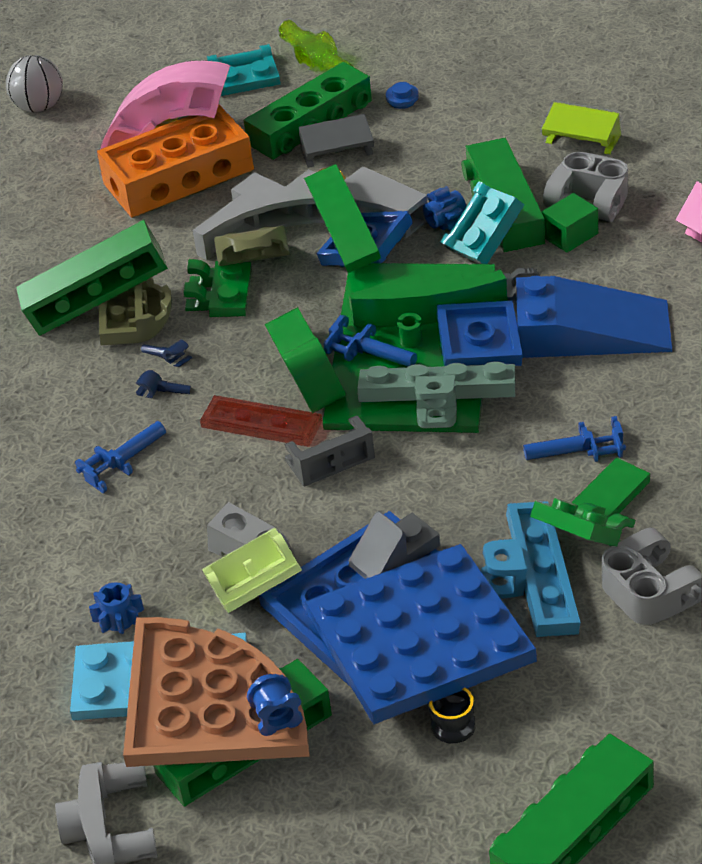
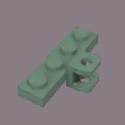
(436, 387)

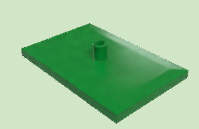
(407, 335)

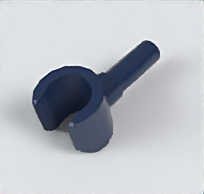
(169, 354)
(153, 382)

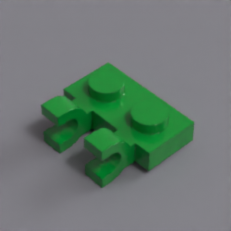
(228, 291)
(584, 521)

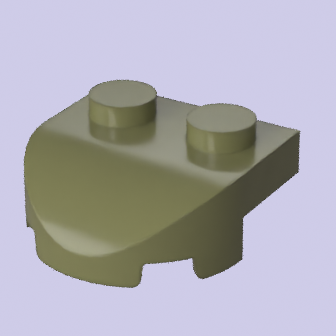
(251, 245)
(135, 314)

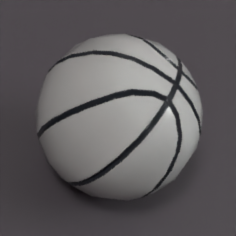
(34, 83)

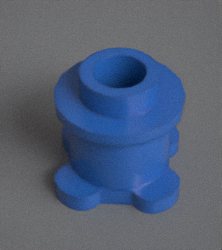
(274, 703)

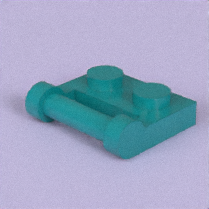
(249, 70)
(489, 228)

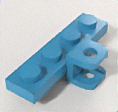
(534, 566)

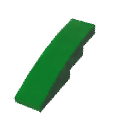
(342, 218)
(388, 301)

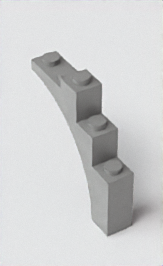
(266, 203)

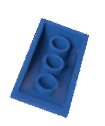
(587, 319)

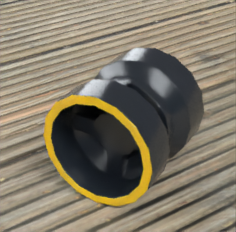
(453, 717)

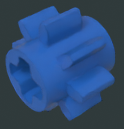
(444, 208)
(116, 607)

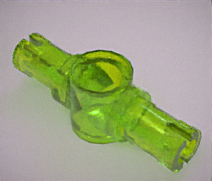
(310, 48)

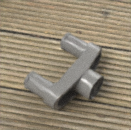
(85, 816)

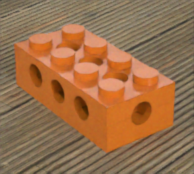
(196, 145)

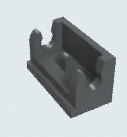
(335, 137)
(332, 455)

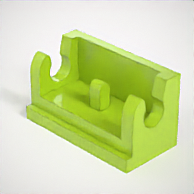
(583, 125)

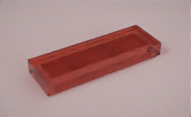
(261, 420)

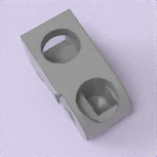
(239, 529)

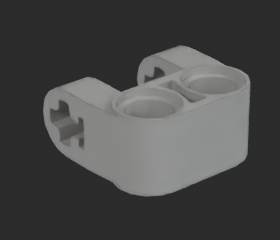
(591, 178)
(639, 587)

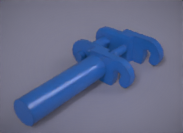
(363, 343)
(579, 443)
(118, 457)

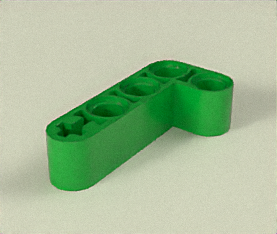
(305, 360)

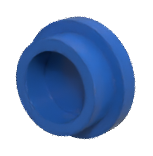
(402, 95)

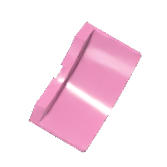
(167, 94)

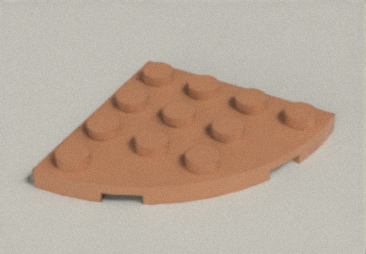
(193, 699)

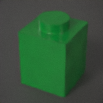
(570, 222)

